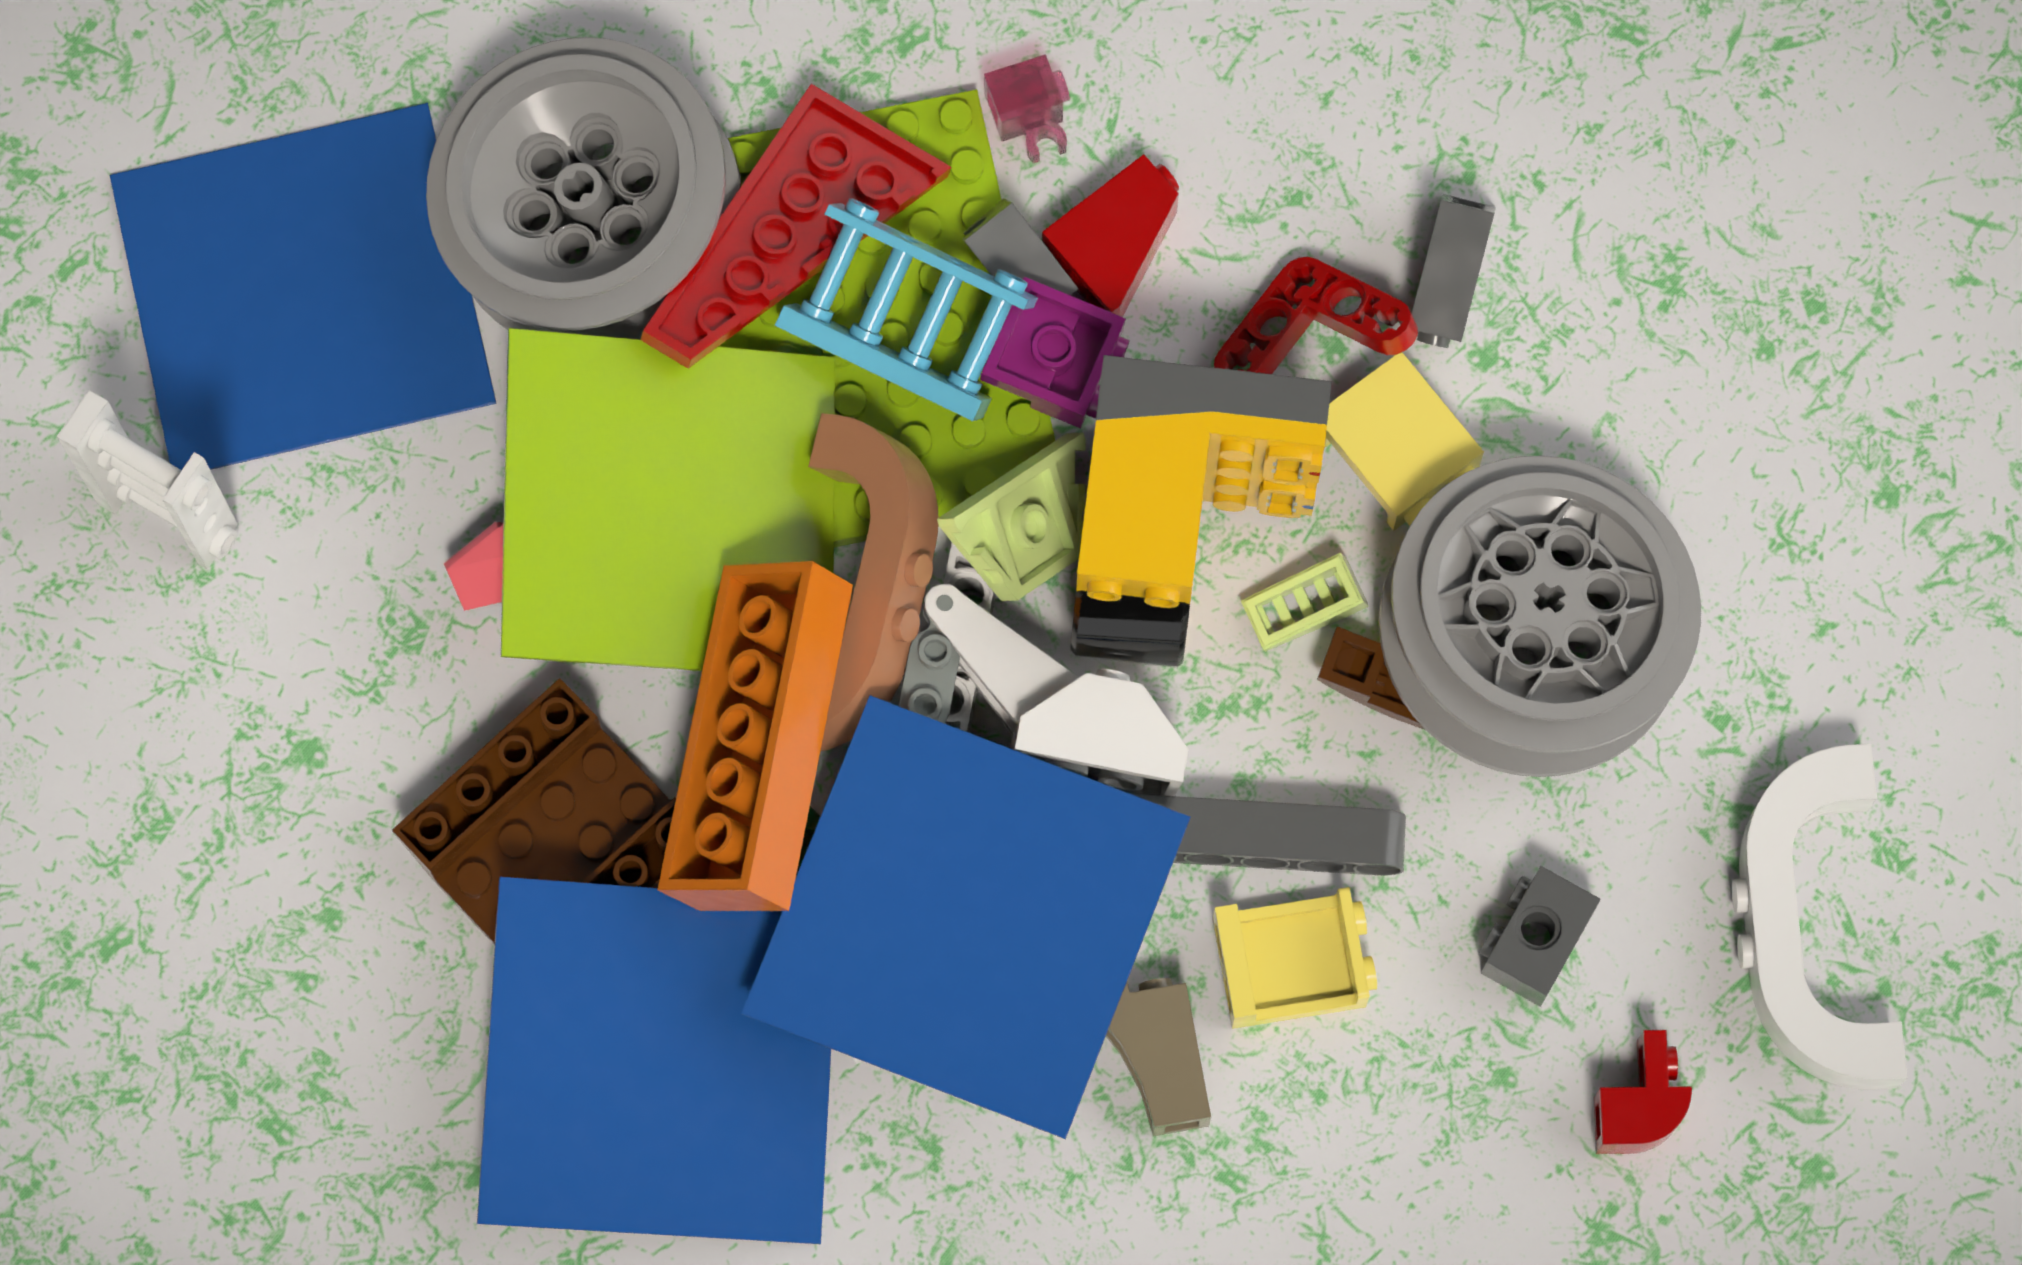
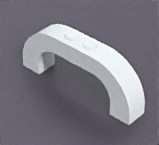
(1807, 1034)

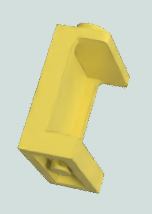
(1400, 439)
(1293, 959)

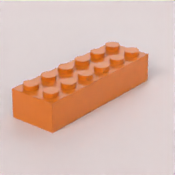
(755, 737)

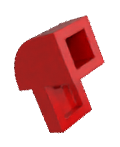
(1647, 1115)

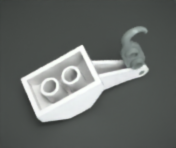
(1082, 724)

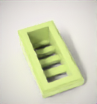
(1296, 584)

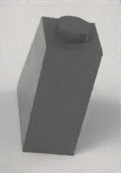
(1451, 270)

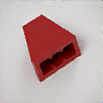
(1115, 234)

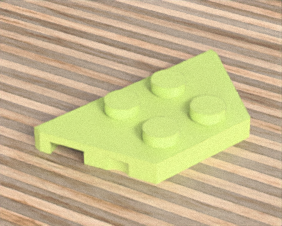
(1023, 522)

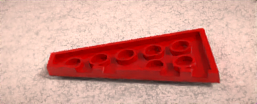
(776, 223)

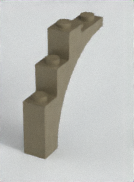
(1161, 1050)

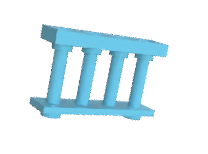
(862, 341)

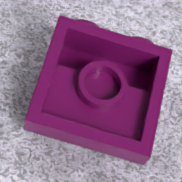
(1055, 353)

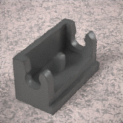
(1009, 243)

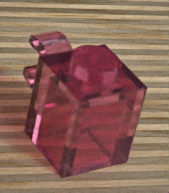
(1029, 103)

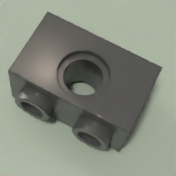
(1532, 968)

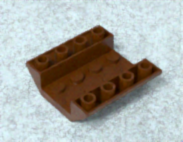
(541, 805)

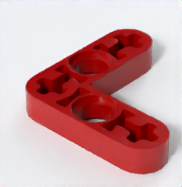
(1319, 305)

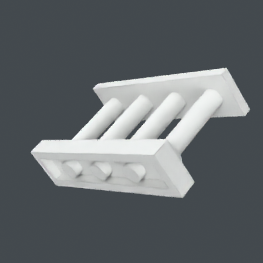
(124, 471)

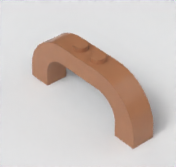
(892, 566)

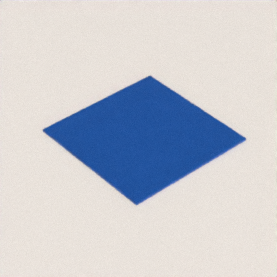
(298, 291)
(966, 916)
(635, 1082)

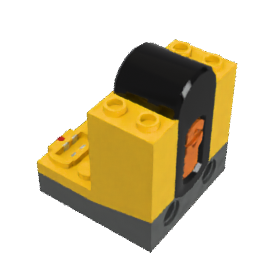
(1157, 452)

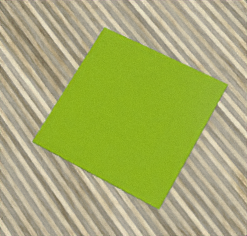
(645, 483)

